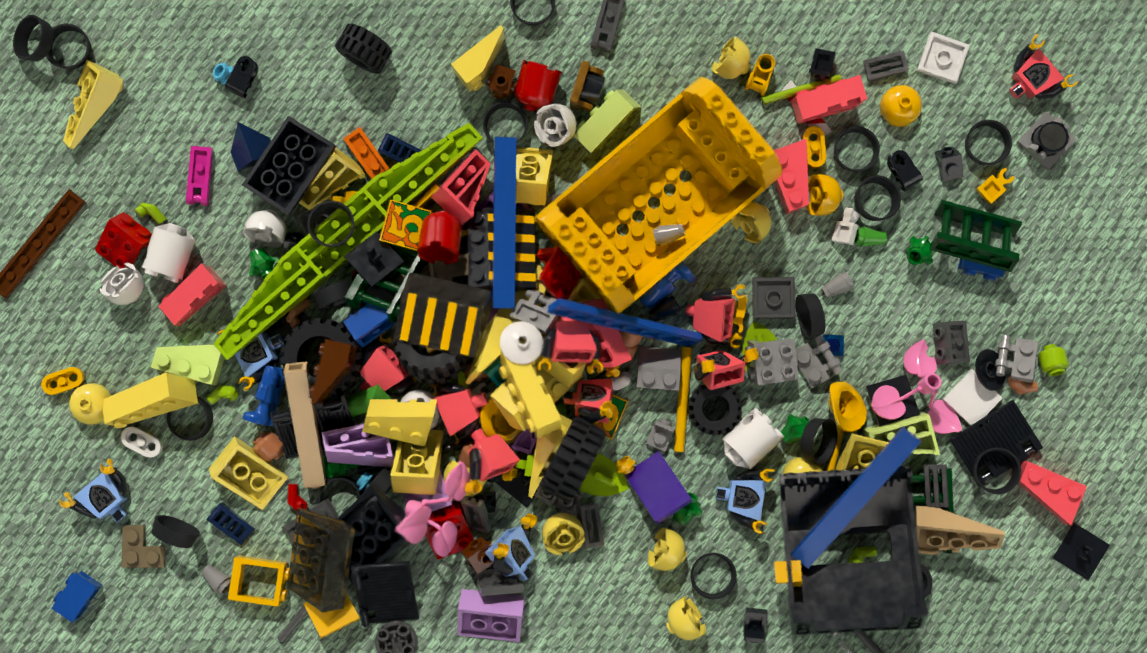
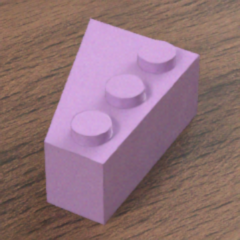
(356, 447)

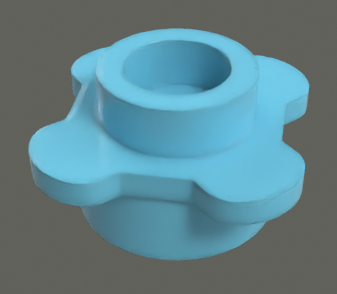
(222, 72)
(365, 480)

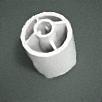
(169, 251)
(751, 439)

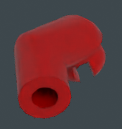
(294, 499)

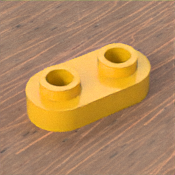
(815, 147)
(63, 380)

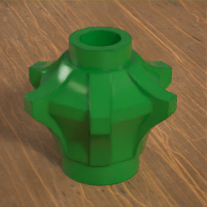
(919, 251)
(261, 263)
(794, 428)
(688, 512)

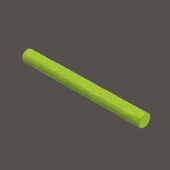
(792, 92)

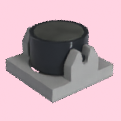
(1048, 139)

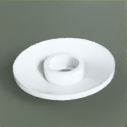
(518, 352)

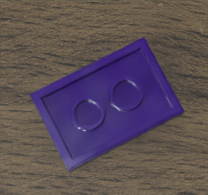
(658, 487)

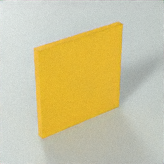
(332, 620)

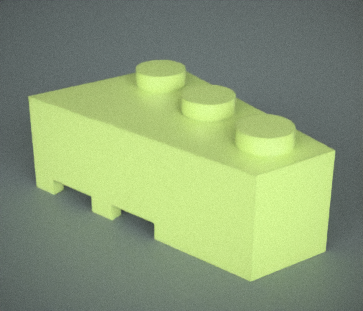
(605, 119)
(193, 362)
(918, 425)

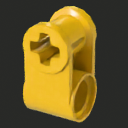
(759, 77)

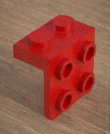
(122, 240)
(559, 273)
(453, 514)

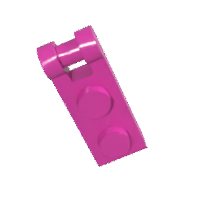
(199, 175)

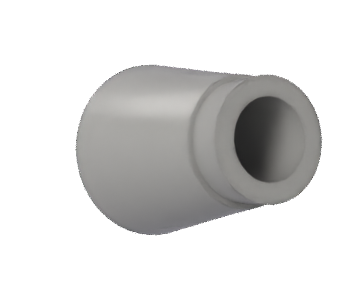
(668, 233)
(839, 284)
(217, 580)

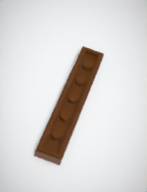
(39, 242)

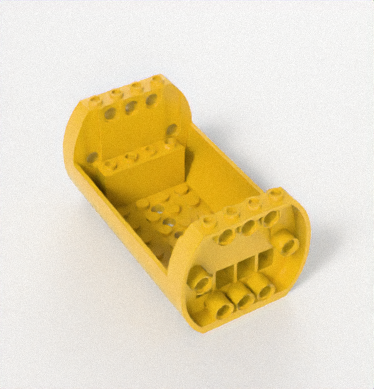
(692, 134)

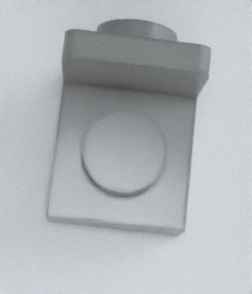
(660, 434)

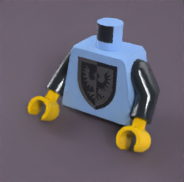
(257, 356)
(101, 496)
(746, 497)
(513, 550)

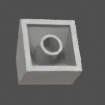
(658, 368)

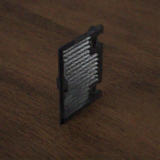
(327, 420)
(1005, 430)
(386, 590)

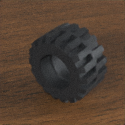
(363, 48)
(714, 427)

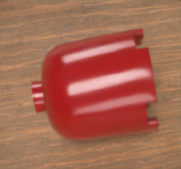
(536, 85)
(440, 238)

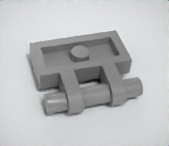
(531, 313)
(1023, 359)
(811, 364)

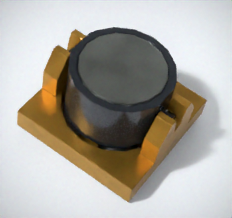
(587, 87)

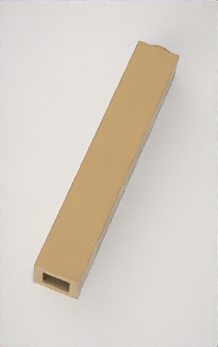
(305, 425)

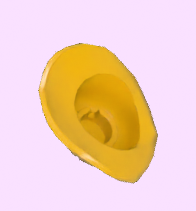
(847, 406)
(495, 423)

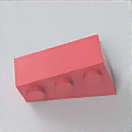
(828, 99)
(793, 182)
(463, 187)
(192, 294)
(612, 347)
(1052, 490)

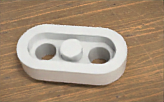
(142, 442)

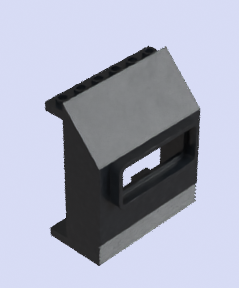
(862, 593)

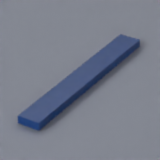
(504, 223)
(624, 322)
(856, 497)

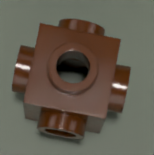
(505, 75)
(476, 555)

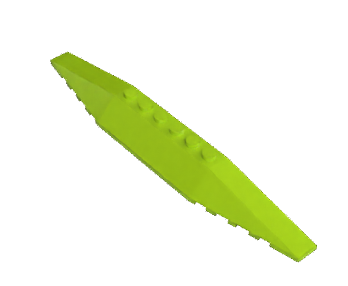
(312, 264)

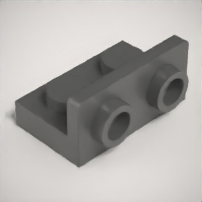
(951, 342)
(494, 583)

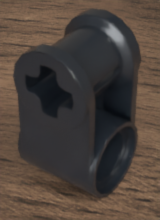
(241, 79)
(905, 171)

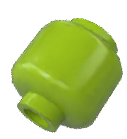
(1053, 360)

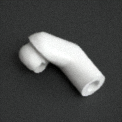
(621, 381)

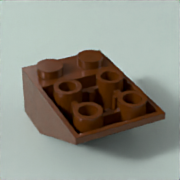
(334, 365)

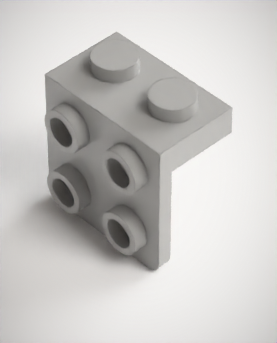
(775, 363)

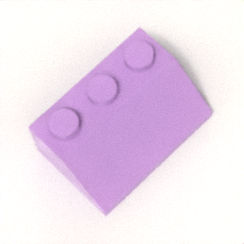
(490, 616)

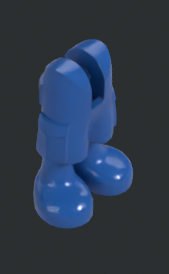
(665, 285)
(268, 394)

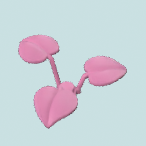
(889, 404)
(415, 524)

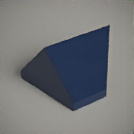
(247, 146)

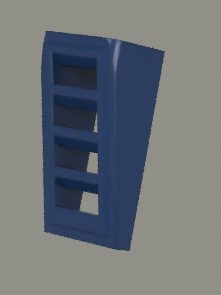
(385, 142)
(226, 529)

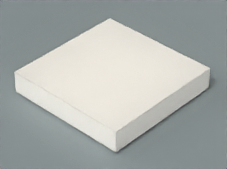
(943, 57)
(971, 399)

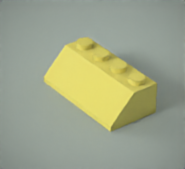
(508, 404)

